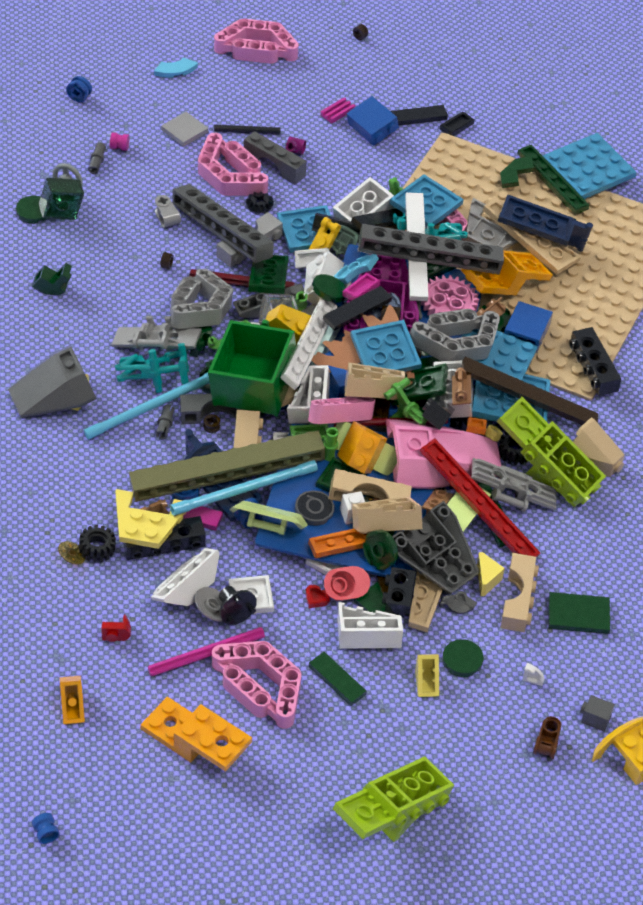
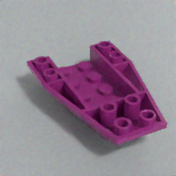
(395, 279)

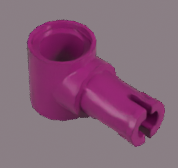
(296, 145)

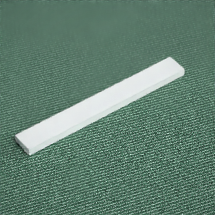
(416, 270)
(307, 344)

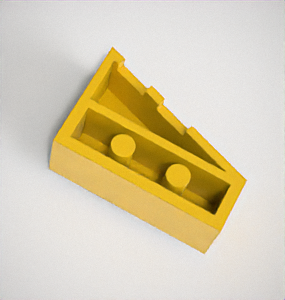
(288, 318)

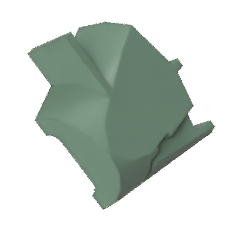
(344, 238)

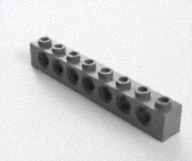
(223, 223)
(430, 249)

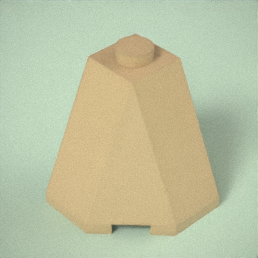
(599, 448)

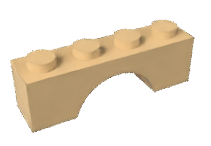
(347, 482)
(515, 610)

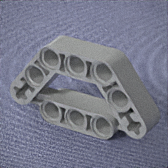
(190, 314)
(435, 334)

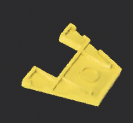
(143, 526)

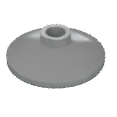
(208, 603)

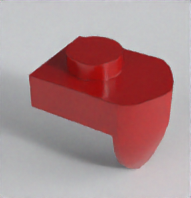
(116, 630)

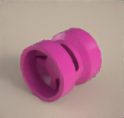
(119, 141)

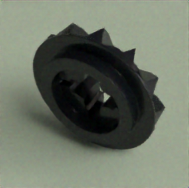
(260, 206)

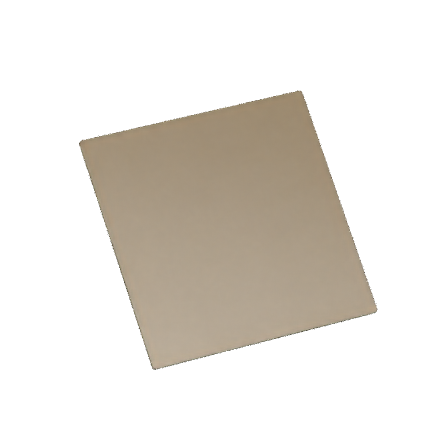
(595, 292)

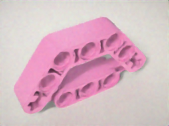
(256, 41)
(227, 183)
(287, 676)

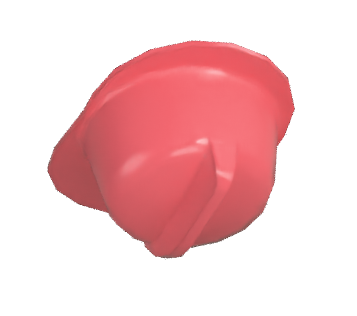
(346, 583)

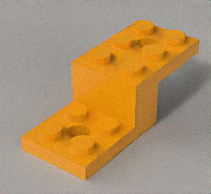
(513, 274)
(196, 733)

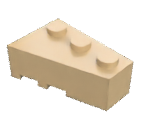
(387, 515)

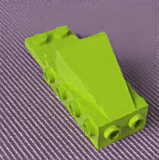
(552, 454)
(396, 800)

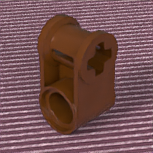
(548, 740)

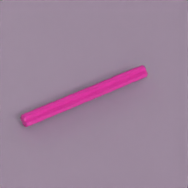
(202, 652)

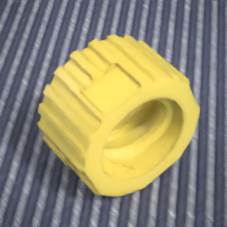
(493, 433)

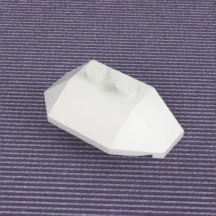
(188, 579)

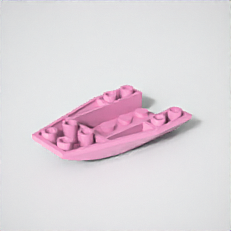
(416, 470)

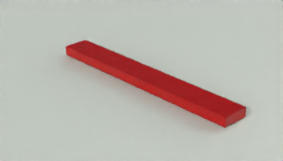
(478, 499)

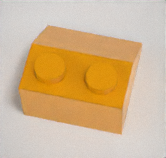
(361, 448)

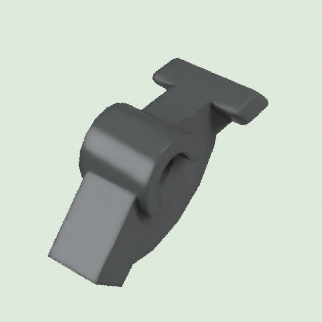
(459, 602)

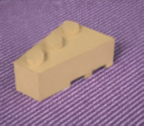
(370, 380)
(247, 428)

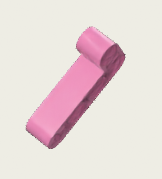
(341, 410)

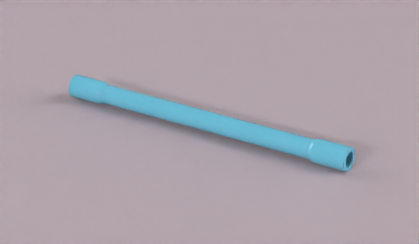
(100, 428)
(188, 505)

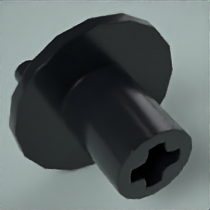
(236, 605)

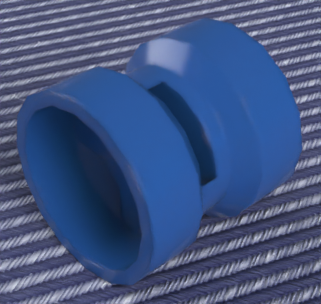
(45, 827)

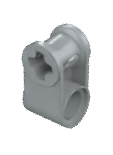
(166, 211)

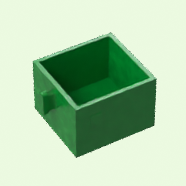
(250, 367)

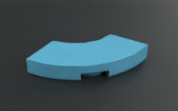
(177, 68)
(360, 266)

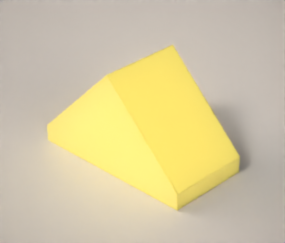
(490, 573)
(427, 675)

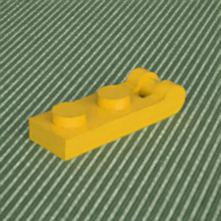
(323, 239)

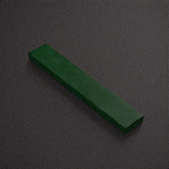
(554, 180)

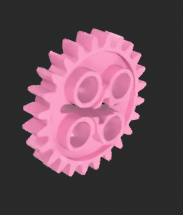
(449, 295)

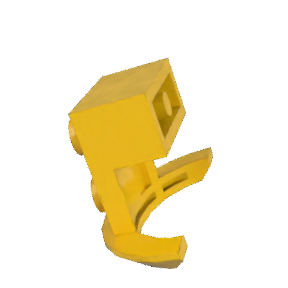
(629, 742)

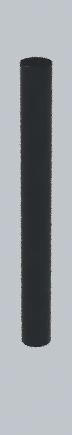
(248, 129)

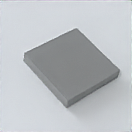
(184, 129)

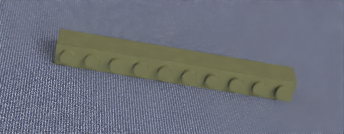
(226, 465)

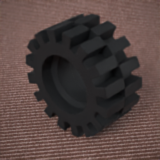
(507, 452)
(97, 552)

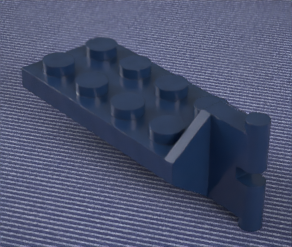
(544, 222)
(196, 448)

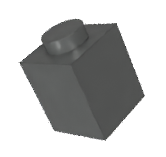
(597, 713)

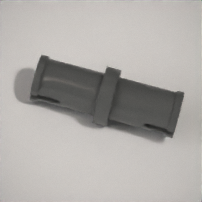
(97, 158)
(165, 422)

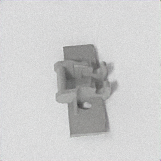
(155, 336)
(513, 479)

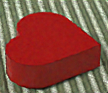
(316, 597)

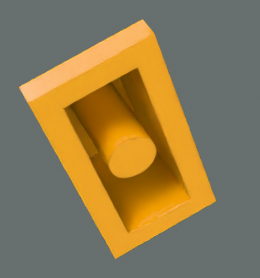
(72, 699)

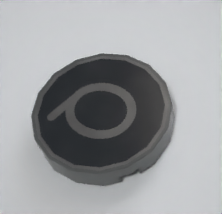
(314, 507)

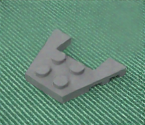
(484, 231)

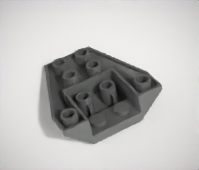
(52, 386)
(438, 549)

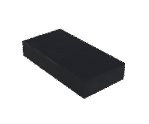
(457, 124)

